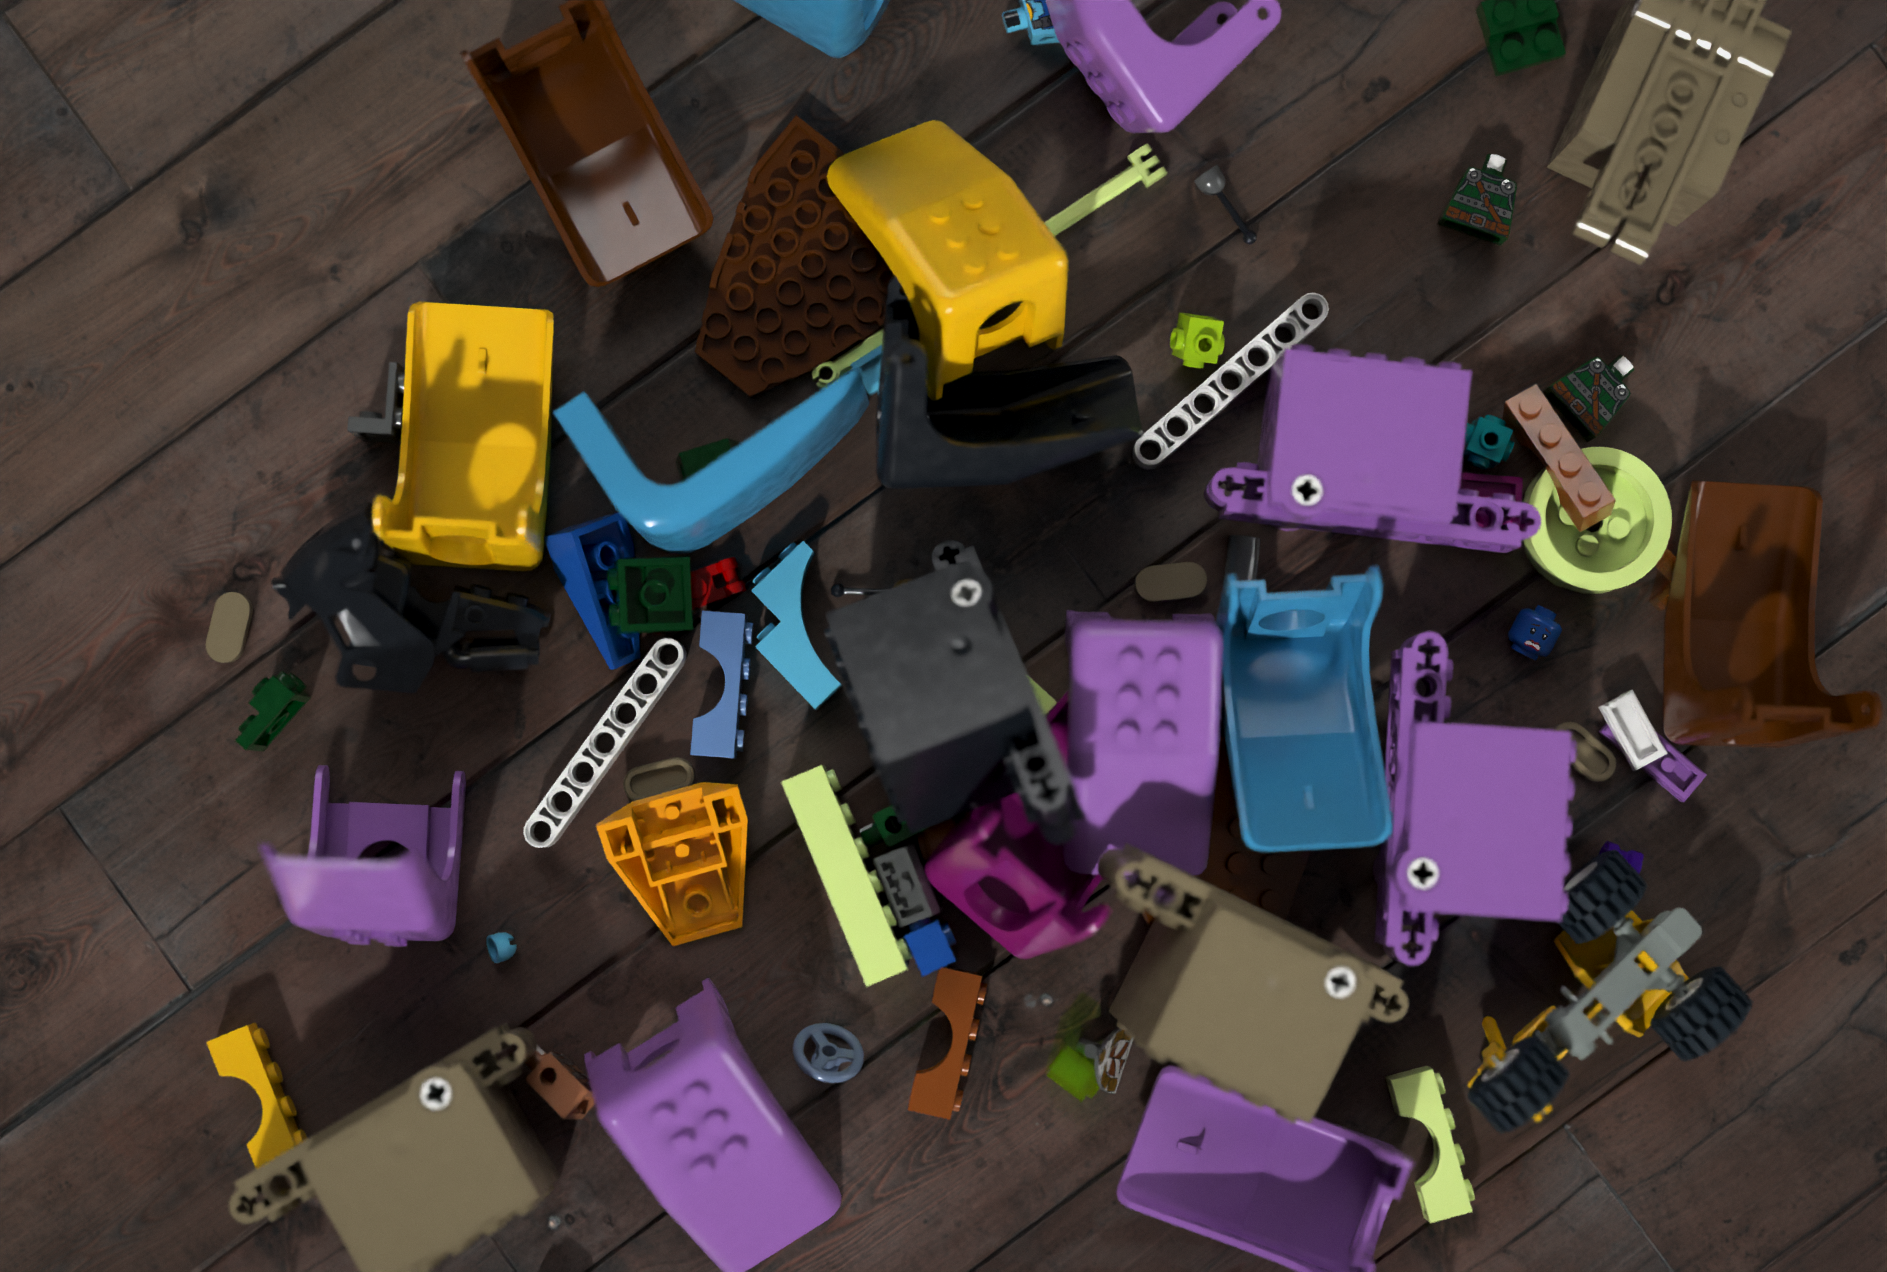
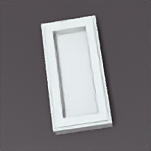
(1632, 730)

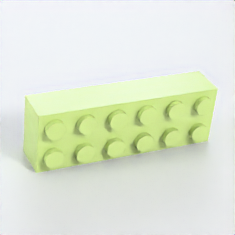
(846, 875)

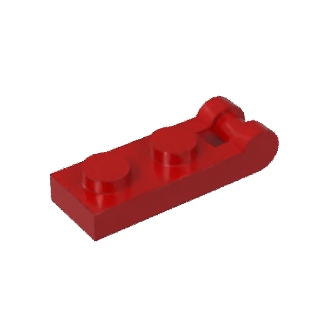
(704, 588)

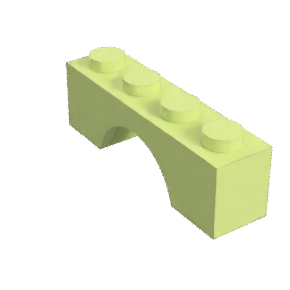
(1442, 1187)

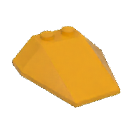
(683, 858)

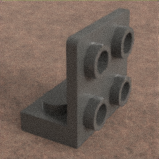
(371, 425)
(906, 884)

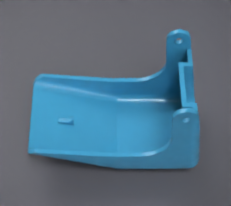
(1303, 714)

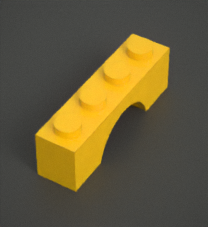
(246, 1056)

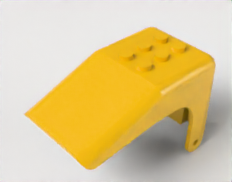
(957, 244)
(473, 438)

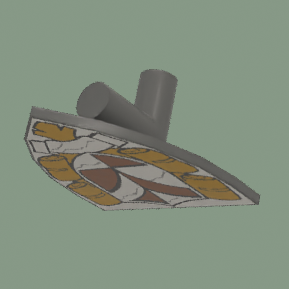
(1109, 1058)

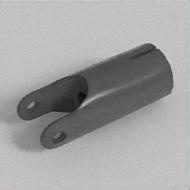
(1242, 557)

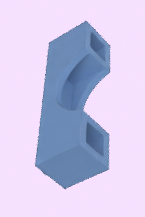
(718, 730)

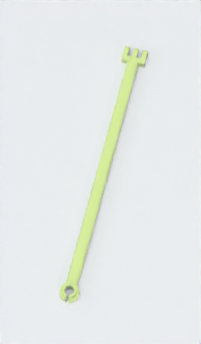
(1137, 171)

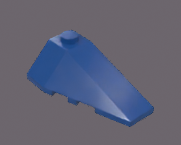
(581, 563)

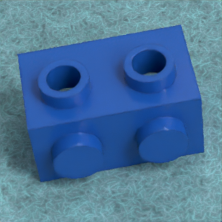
(930, 944)

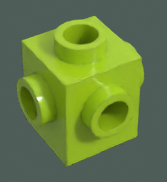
(1197, 339)

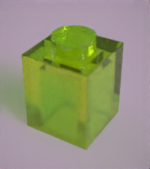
(1073, 1073)

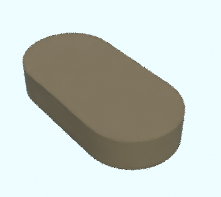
(1170, 582)
(229, 627)
(1592, 758)
(658, 778)

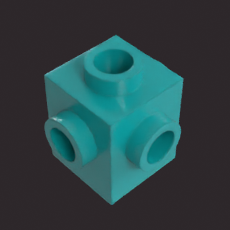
(1475, 448)

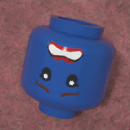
(1534, 632)

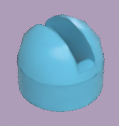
(499, 947)

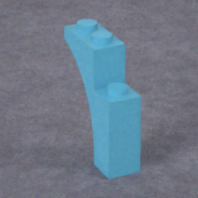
(788, 643)

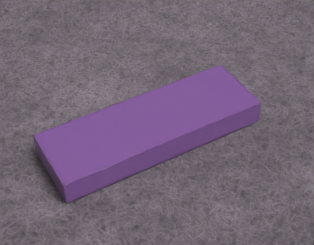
(1671, 771)

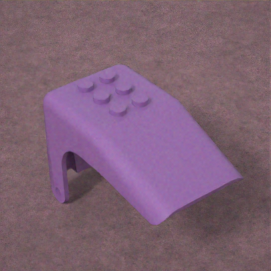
(1144, 78)
(1143, 736)
(374, 899)
(712, 1137)
(1258, 1181)

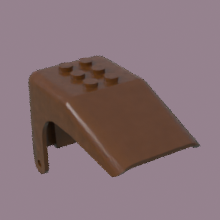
(592, 143)
(1745, 624)

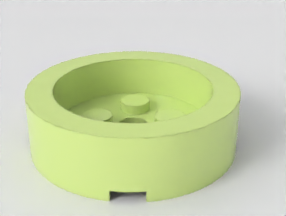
(1624, 544)

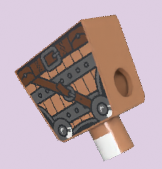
(570, 1092)

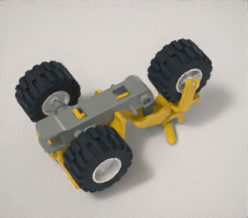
(1630, 973)

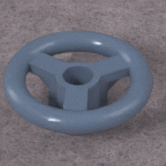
(828, 1056)

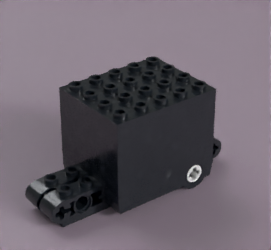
(950, 700)

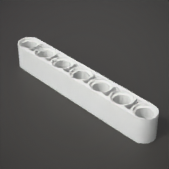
(1239, 366)
(589, 750)

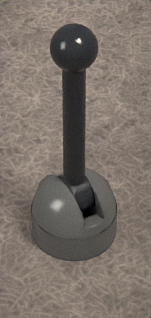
(1212, 184)

